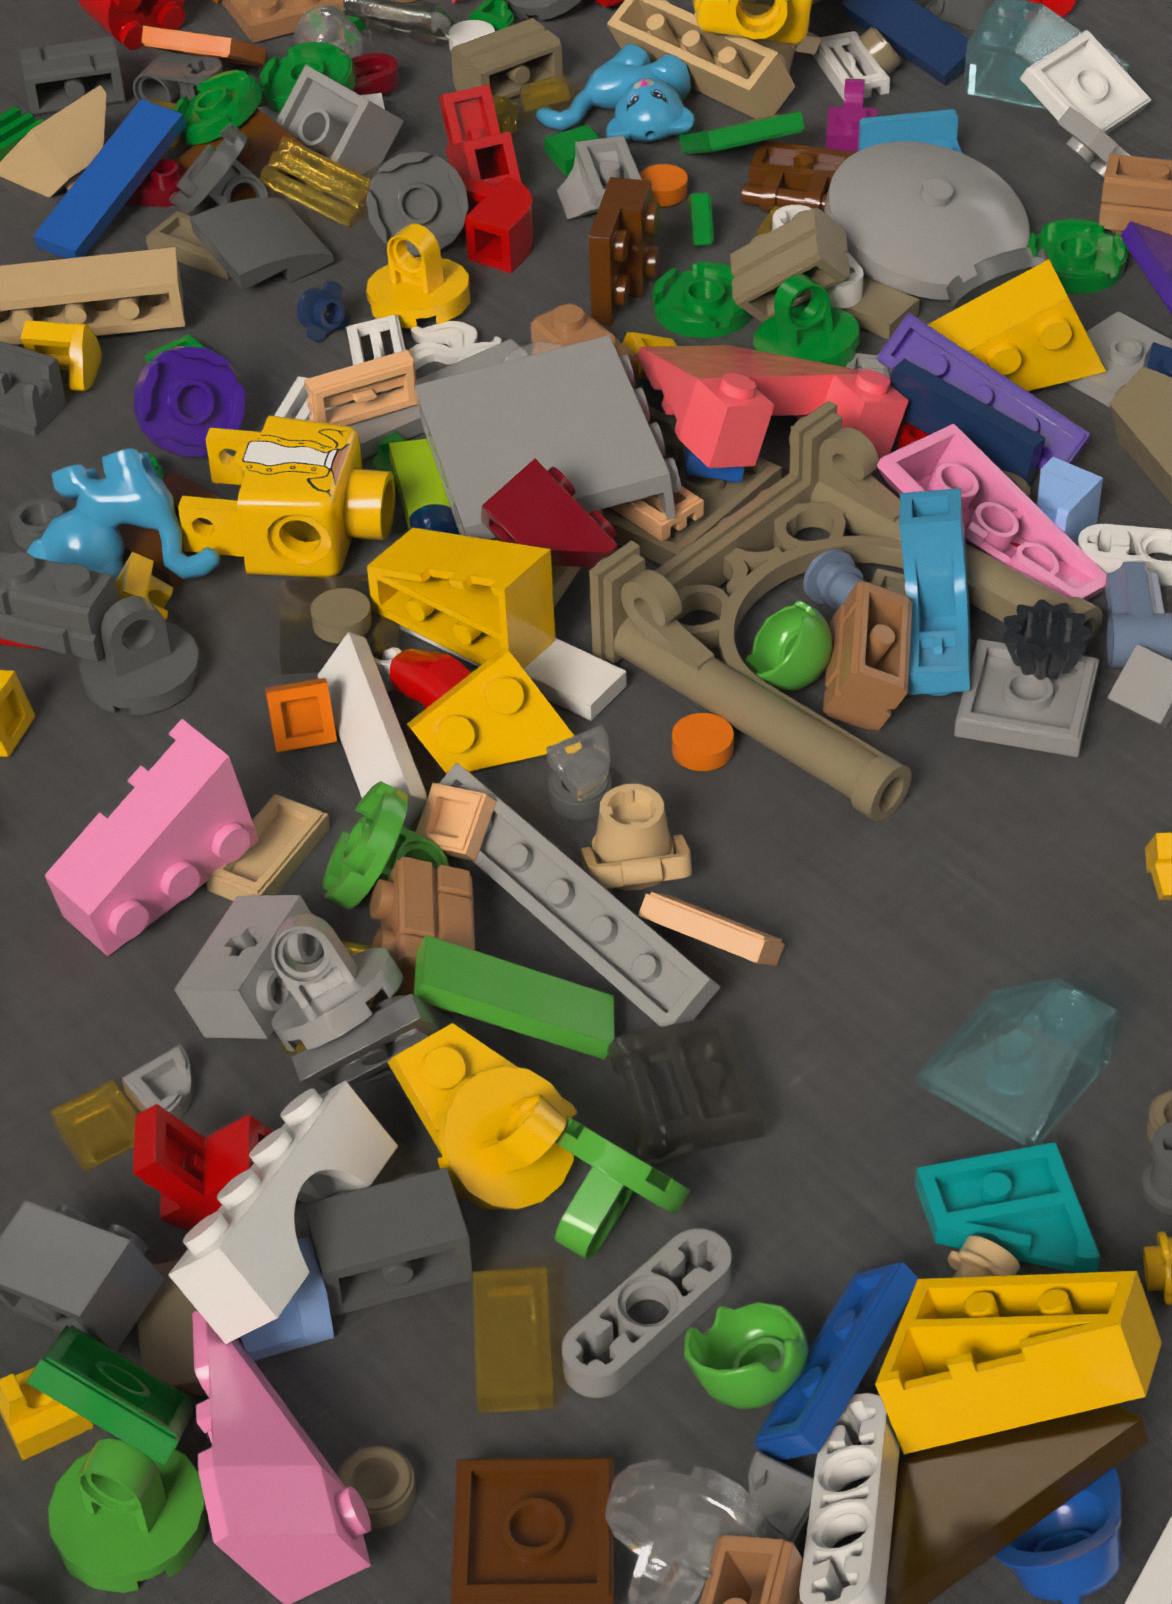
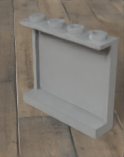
(556, 406)

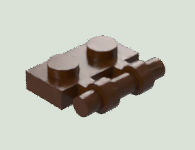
(791, 175)

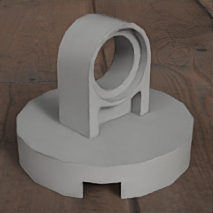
(333, 991)

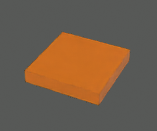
(198, 44)

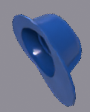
(1072, 1547)

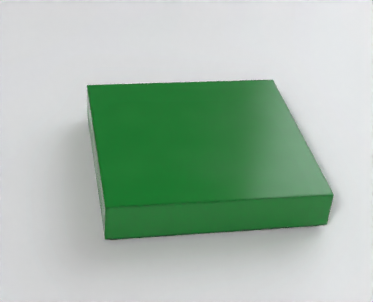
(741, 133)
(113, 1393)

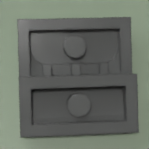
(260, 240)

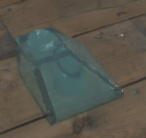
(1024, 1057)

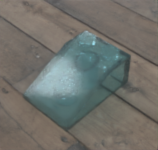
(1010, 41)

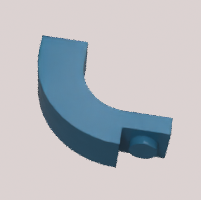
(939, 592)

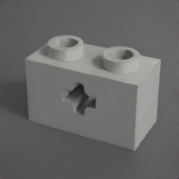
(232, 980)

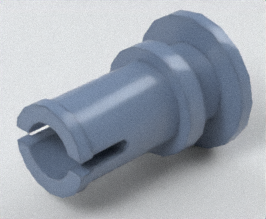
(831, 578)

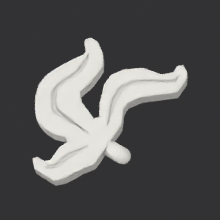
(458, 335)

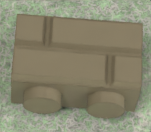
(507, 59)
(805, 245)

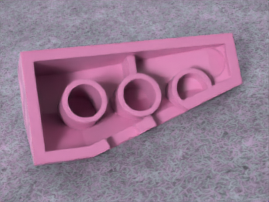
(994, 511)
(266, 1482)

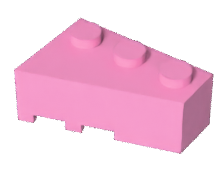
(156, 844)

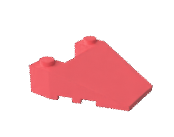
(731, 392)

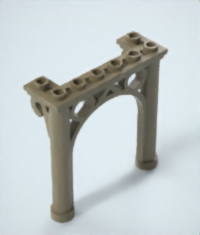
(826, 489)

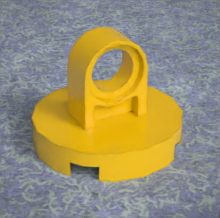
(418, 285)
(502, 1137)

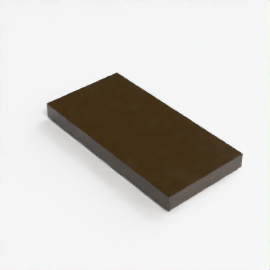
(984, 1492)

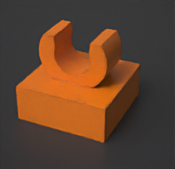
(301, 714)

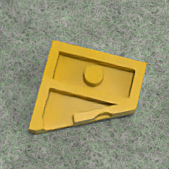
(490, 718)

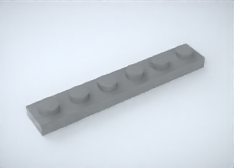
(587, 915)

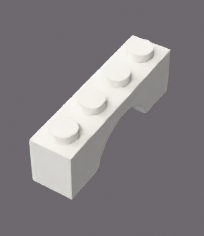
(247, 1255)

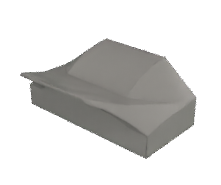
(592, 169)

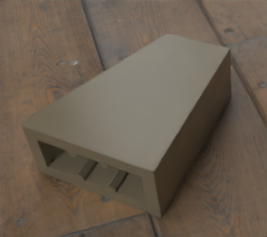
(1144, 425)

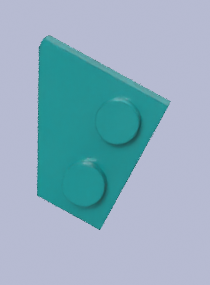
(1013, 1200)

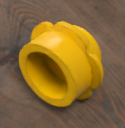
(1158, 1266)

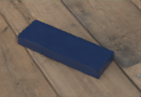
(913, 34)
(938, 404)

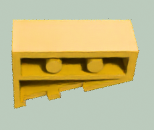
(1025, 331)
(467, 593)
(1014, 1353)

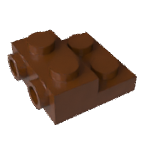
(622, 246)

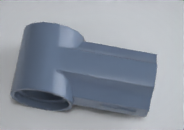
(1135, 614)

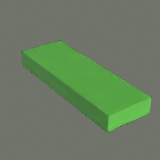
(514, 997)

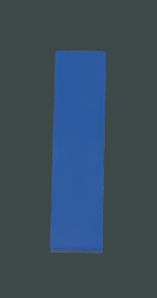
(109, 180)

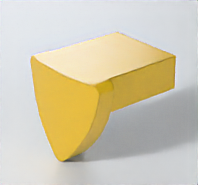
(71, 344)

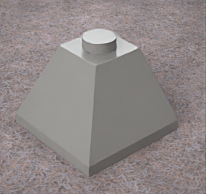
(338, 122)

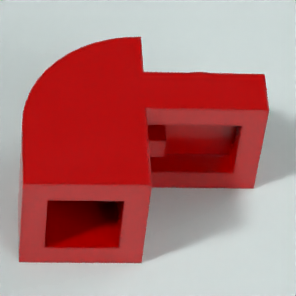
(475, 137)
(499, 223)
(188, 1165)

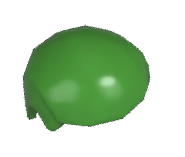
(792, 648)
(748, 1354)

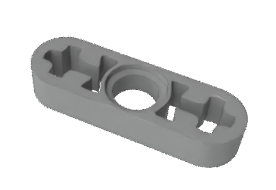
(643, 1342)

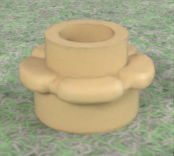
(982, 1258)

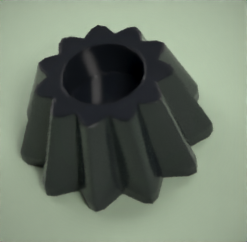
(1046, 639)

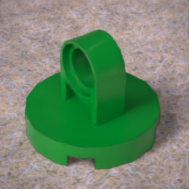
(809, 331)

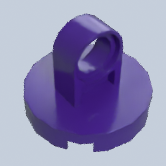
(184, 396)

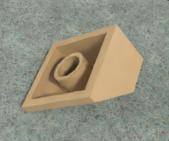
(59, 147)

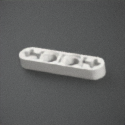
(860, 1509)

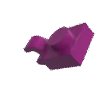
(844, 121)

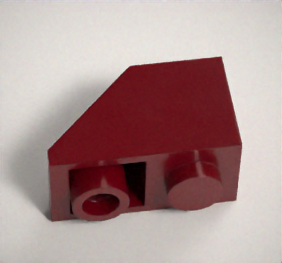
(540, 512)

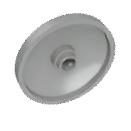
(923, 215)

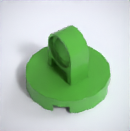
(374, 847)
(608, 1189)
(126, 1516)

